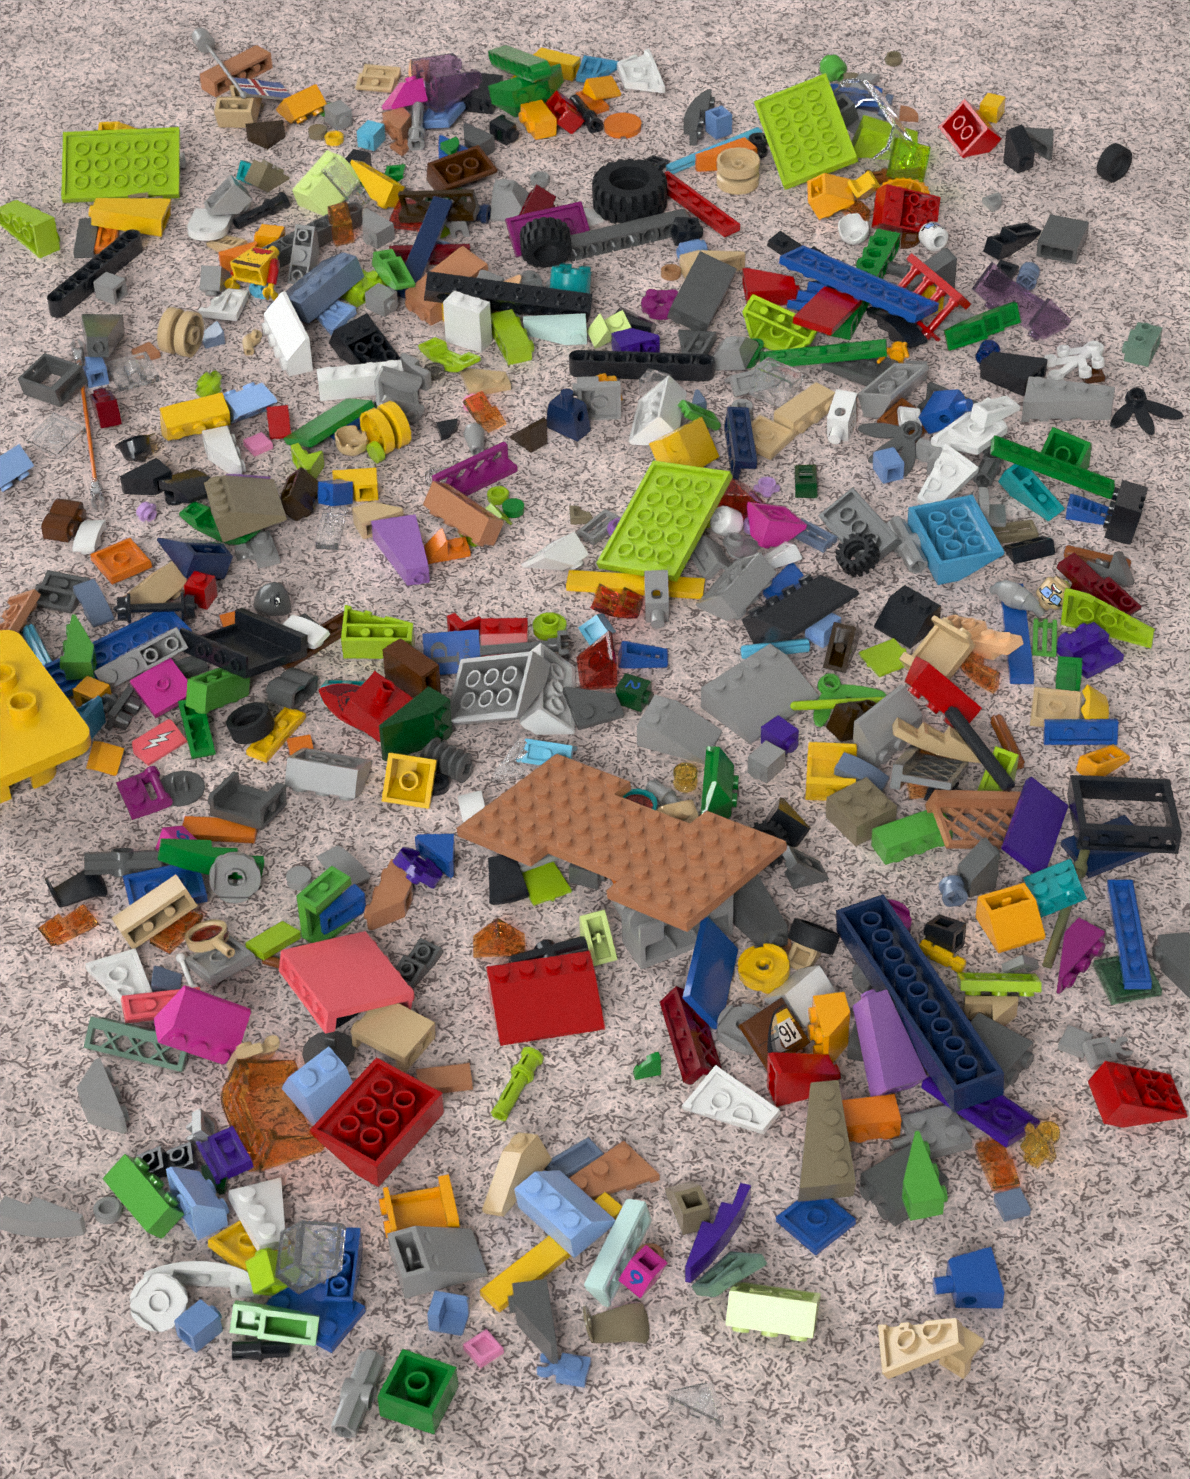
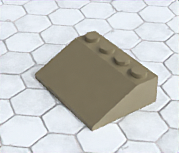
(243, 504)

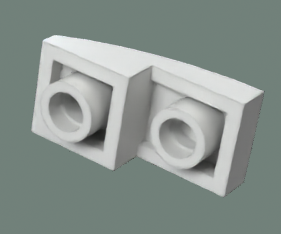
(88, 536)
(315, 632)
(470, 804)

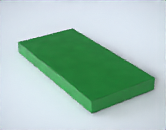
(329, 422)

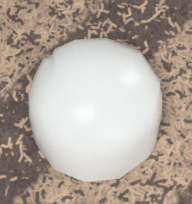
(853, 229)

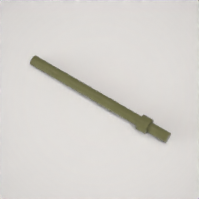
(1081, 869)

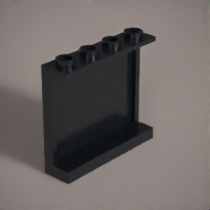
(248, 645)

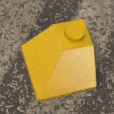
(409, 780)

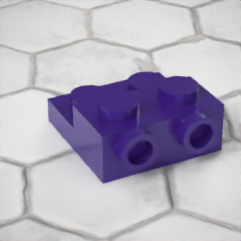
(1091, 645)

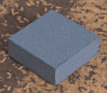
(1012, 1204)

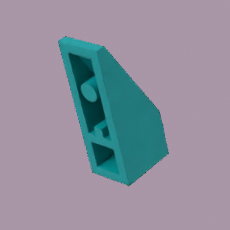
(1030, 491)

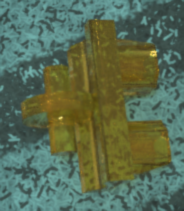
(1040, 1143)

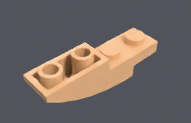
(988, 642)

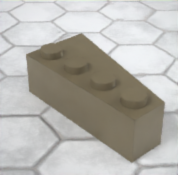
(826, 1156)

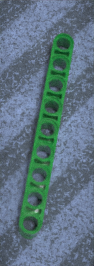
(520, 63)

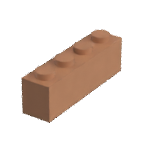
(243, 65)
(463, 513)

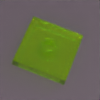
(908, 160)

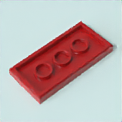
(827, 311)

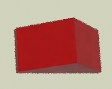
(278, 421)

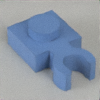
(569, 1370)

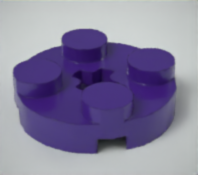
(417, 868)

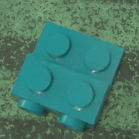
(1055, 887)

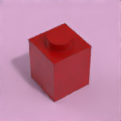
(203, 588)

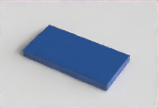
(710, 972)

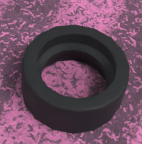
(1114, 162)
(252, 712)
(813, 936)

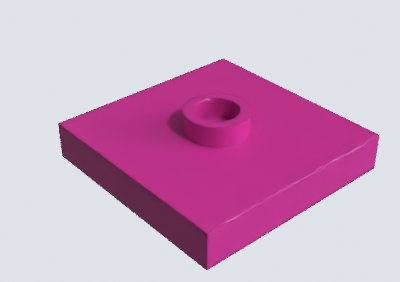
(161, 687)

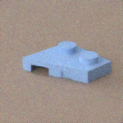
(336, 315)

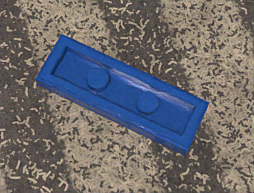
(1080, 732)

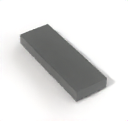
(85, 239)

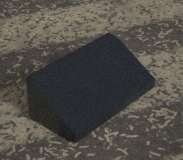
(1030, 549)

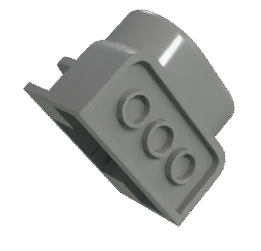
(656, 941)

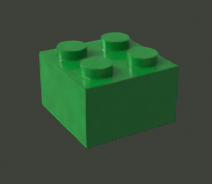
(418, 1391)

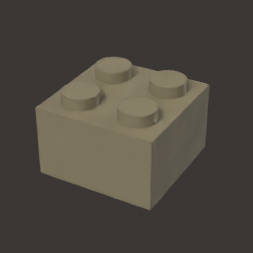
(859, 810)

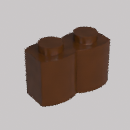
(63, 520)

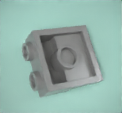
(601, 398)

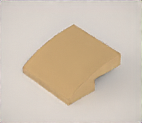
(378, 78)

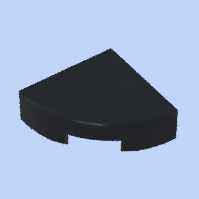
(446, 428)

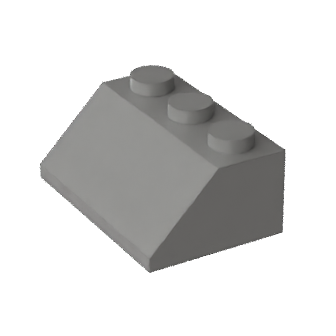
(890, 387)
(738, 587)
(874, 728)
(327, 773)

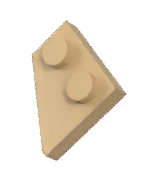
(485, 380)

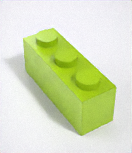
(511, 337)

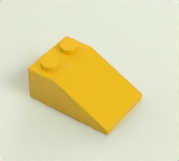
(686, 445)

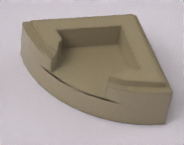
(579, 516)

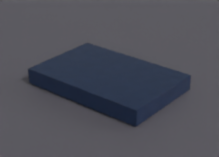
(1099, 860)

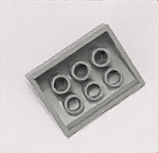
(497, 687)
(756, 692)

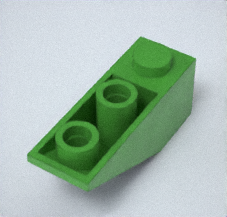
(79, 652)
(921, 1188)

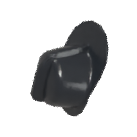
(135, 448)

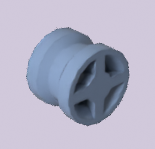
(953, 891)

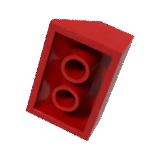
(969, 131)
(938, 691)

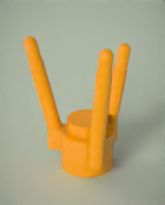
(897, 352)

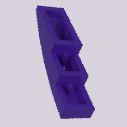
(715, 1237)

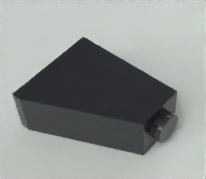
(1012, 370)

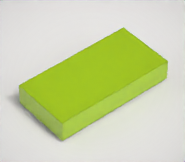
(273, 940)

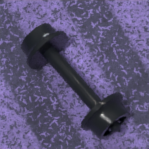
(125, 608)

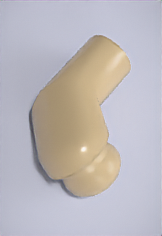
(250, 341)

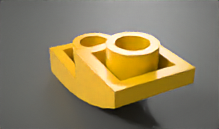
(1095, 705)

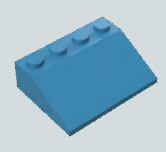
(954, 537)

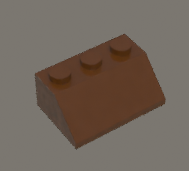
(459, 169)

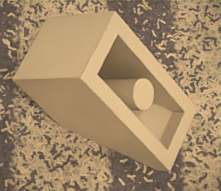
(372, 511)

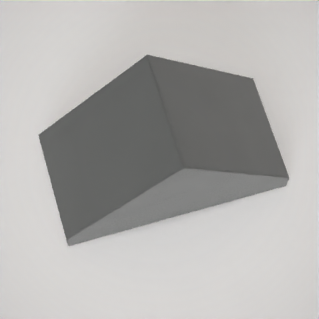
(1041, 141)

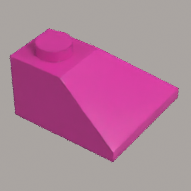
(406, 94)
(773, 524)

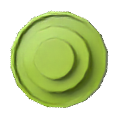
(209, 384)
(548, 624)

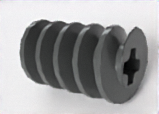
(449, 760)

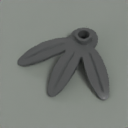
(900, 439)

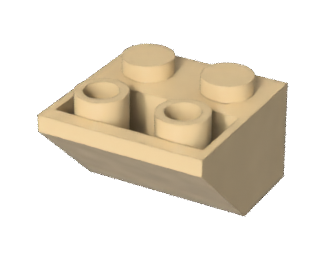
(236, 112)

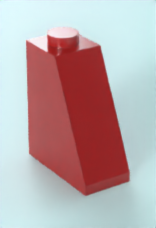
(769, 286)
(792, 1074)

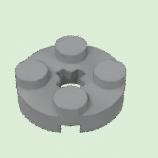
(245, 886)
(727, 1028)

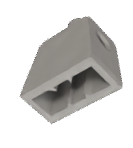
(656, 606)

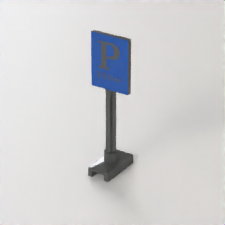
(452, 646)

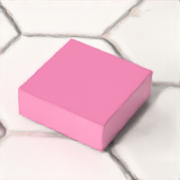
(257, 444)
(483, 1348)

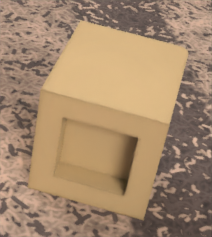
(960, 1361)

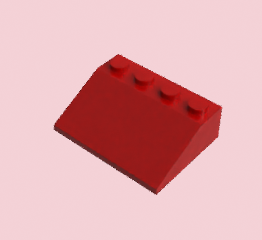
(545, 998)
(378, 1120)

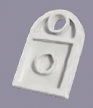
(208, 227)

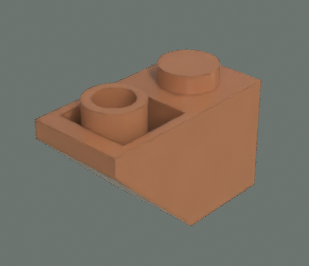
(397, 124)

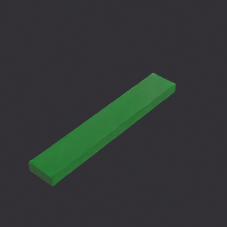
(828, 353)
(1052, 467)

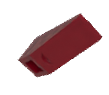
(105, 408)

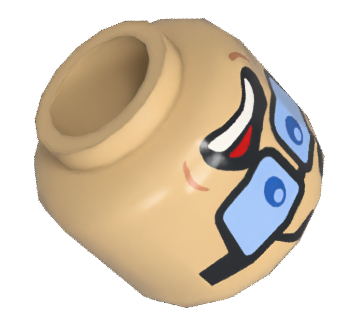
(1052, 593)

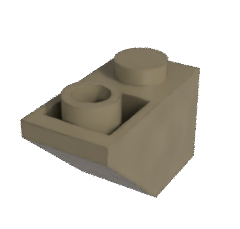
(264, 176)
(688, 1206)

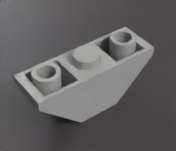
(304, 252)
(101, 1100)

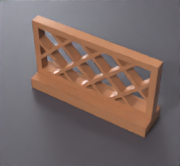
(974, 803)

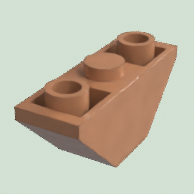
(390, 898)

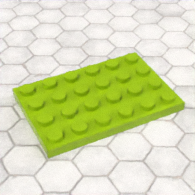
(805, 131)
(120, 164)
(664, 519)

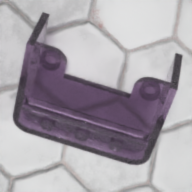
(1036, 315)

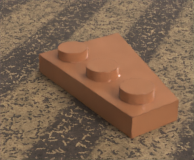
(20, 608)
(614, 1171)

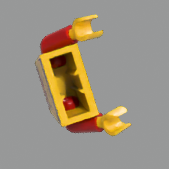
(256, 267)

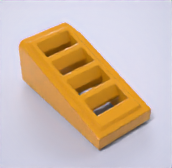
(1093, 764)

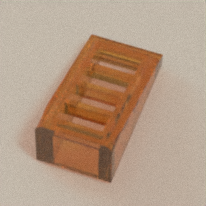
(859, 208)

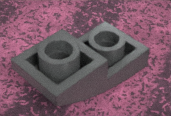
(419, 962)

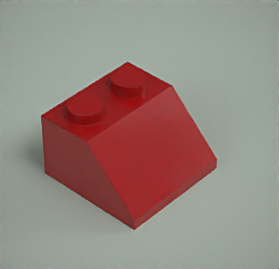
(503, 631)

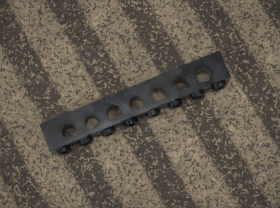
(508, 295)

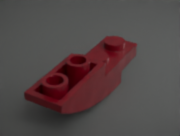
(1088, 581)

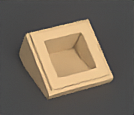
(802, 956)

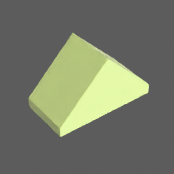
(598, 937)

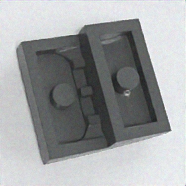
(58, 591)

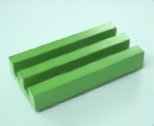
(694, 411)
(1045, 625)

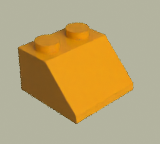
(302, 104)

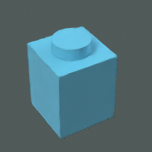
(371, 135)

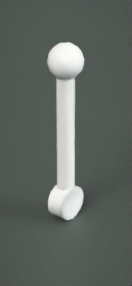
(180, 958)

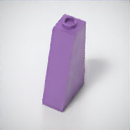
(403, 547)
(885, 1046)

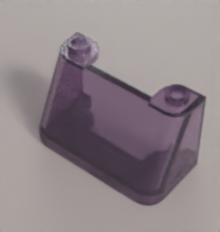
(444, 81)

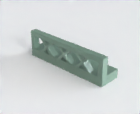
(132, 1031)

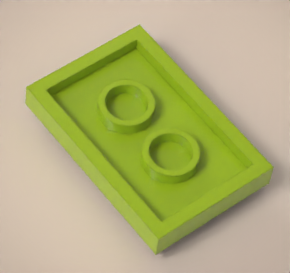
(998, 983)

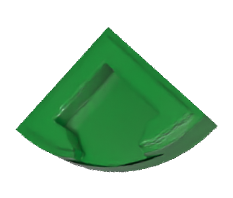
(450, 146)
(648, 1068)

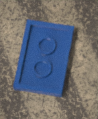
(143, 882)
(335, 1317)

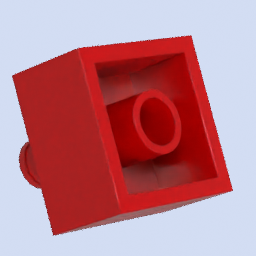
(374, 704)

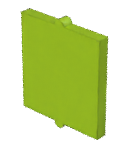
(884, 657)
(545, 883)

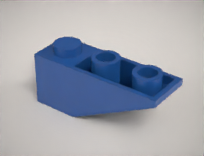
(344, 1284)

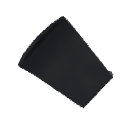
(505, 881)
(77, 889)

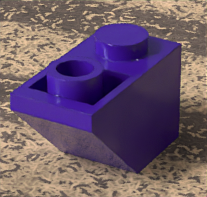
(635, 341)

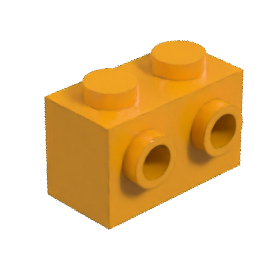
(538, 119)

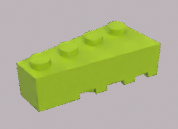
(30, 227)

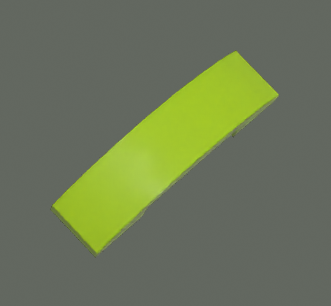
(437, 351)

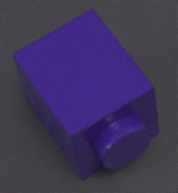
(780, 734)

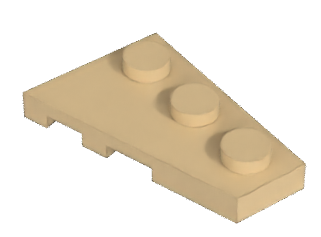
(916, 1345)

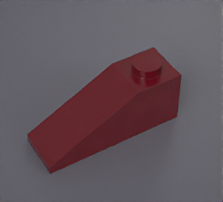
(537, 200)

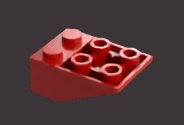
(903, 209)
(1135, 1095)

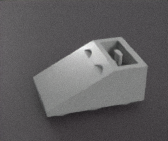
(434, 1258)

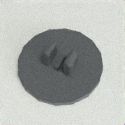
(183, 787)
(337, 1041)

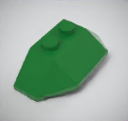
(516, 91)
(719, 783)

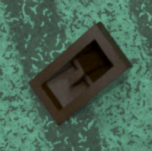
(265, 133)
(532, 436)

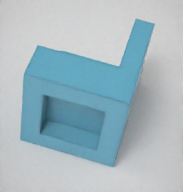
(595, 628)

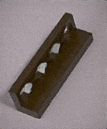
(460, 210)

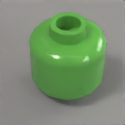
(833, 67)

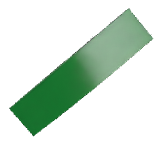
(982, 325)
(196, 732)
(196, 855)

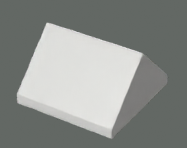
(799, 991)

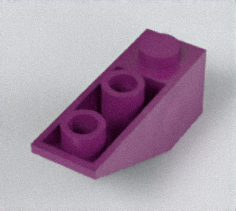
(1080, 945)

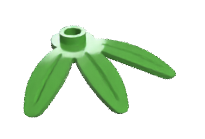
(839, 692)

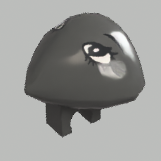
(272, 600)

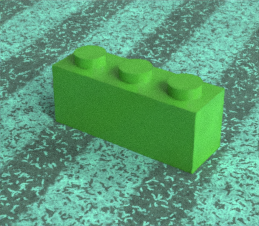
(215, 690)
(907, 837)
(144, 1195)

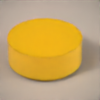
(334, 138)

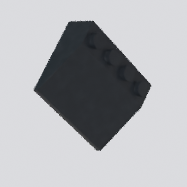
(796, 608)

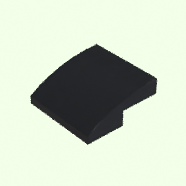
(186, 485)

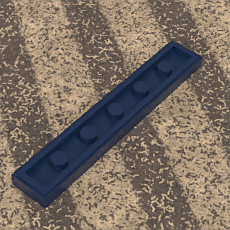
(427, 239)

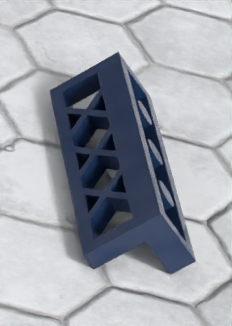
(739, 440)

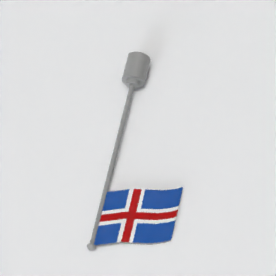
(245, 86)

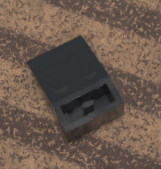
(362, 342)

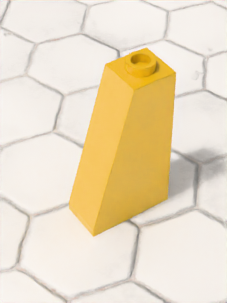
(124, 214)

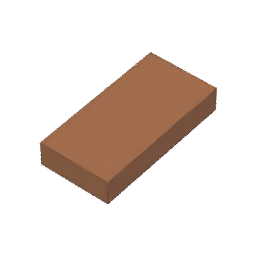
(447, 1078)

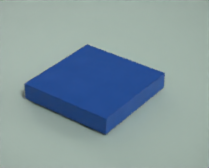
(816, 1223)

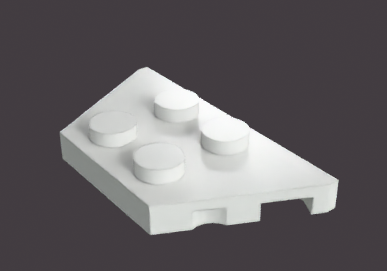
(641, 73)
(967, 435)

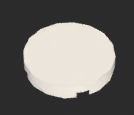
(158, 1302)

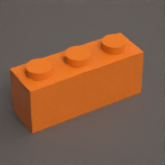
(872, 1118)

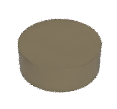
(317, 131)

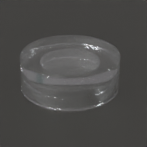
(1076, 340)

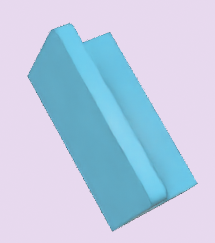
(541, 751)

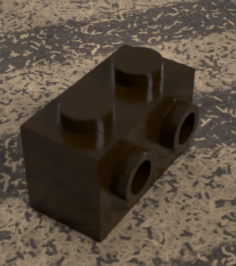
(299, 494)

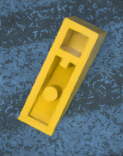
(378, 185)

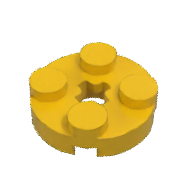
(767, 979)

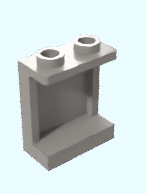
(401, 389)

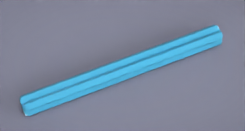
(689, 161)

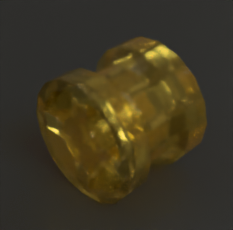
(685, 777)

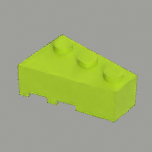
(873, 136)
(367, 634)

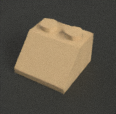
(159, 586)

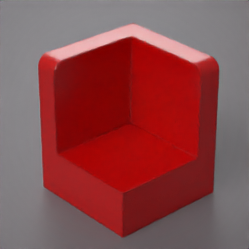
(455, 623)

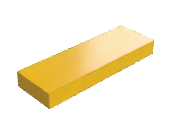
(285, 725)

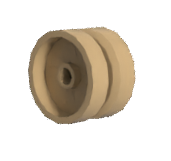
(738, 171)
(180, 332)

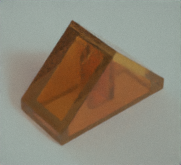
(498, 940)

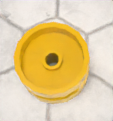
(386, 426)

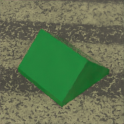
(1068, 448)

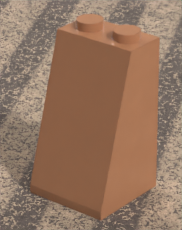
(460, 263)

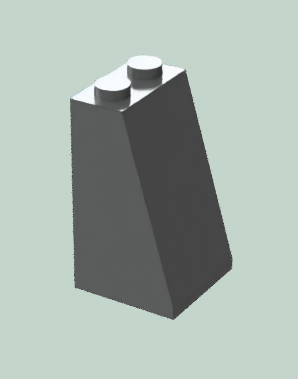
(702, 292)

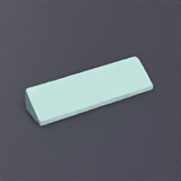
(618, 1250)

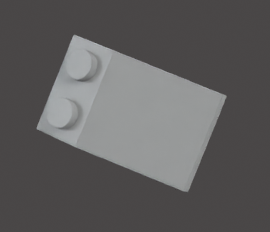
(676, 730)

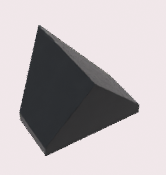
(791, 822)

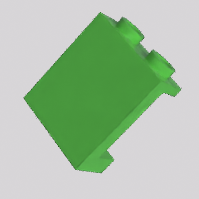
(316, 899)

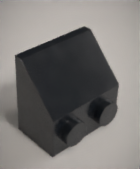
(907, 616)

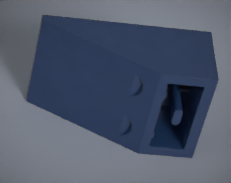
(198, 556)

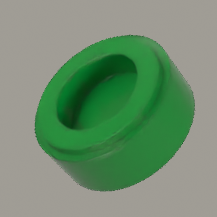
(513, 508)

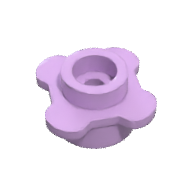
(766, 486)

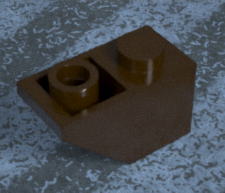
(843, 717)

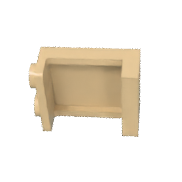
(943, 647)
(395, 1032)

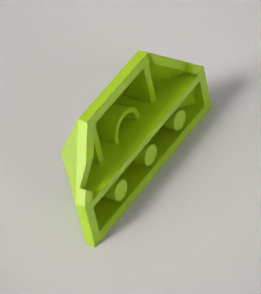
(774, 325)

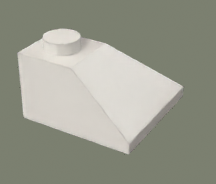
(559, 554)

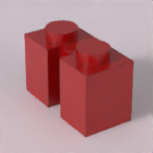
(564, 112)

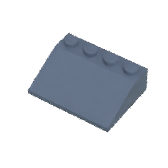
(324, 285)

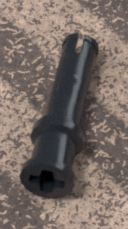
(589, 116)
(267, 208)

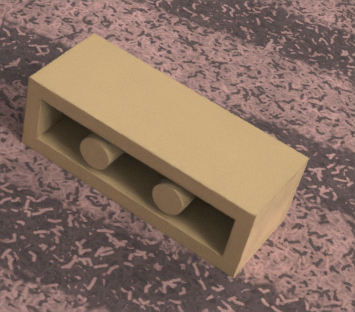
(805, 408)
(154, 912)

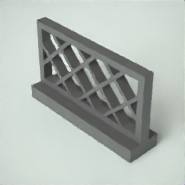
(926, 770)

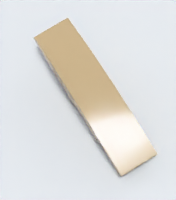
(932, 740)

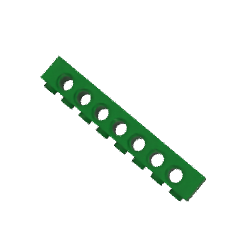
(874, 260)

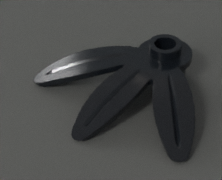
(1139, 406)

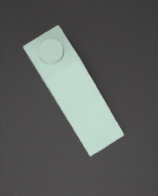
(561, 329)

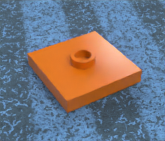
(121, 560)

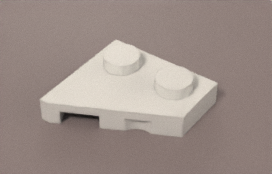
(226, 306)

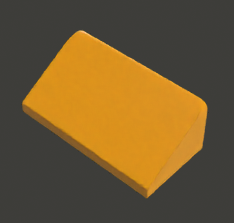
(601, 88)

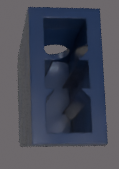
(568, 416)

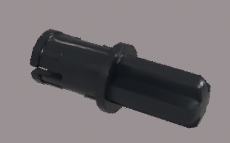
(257, 1350)

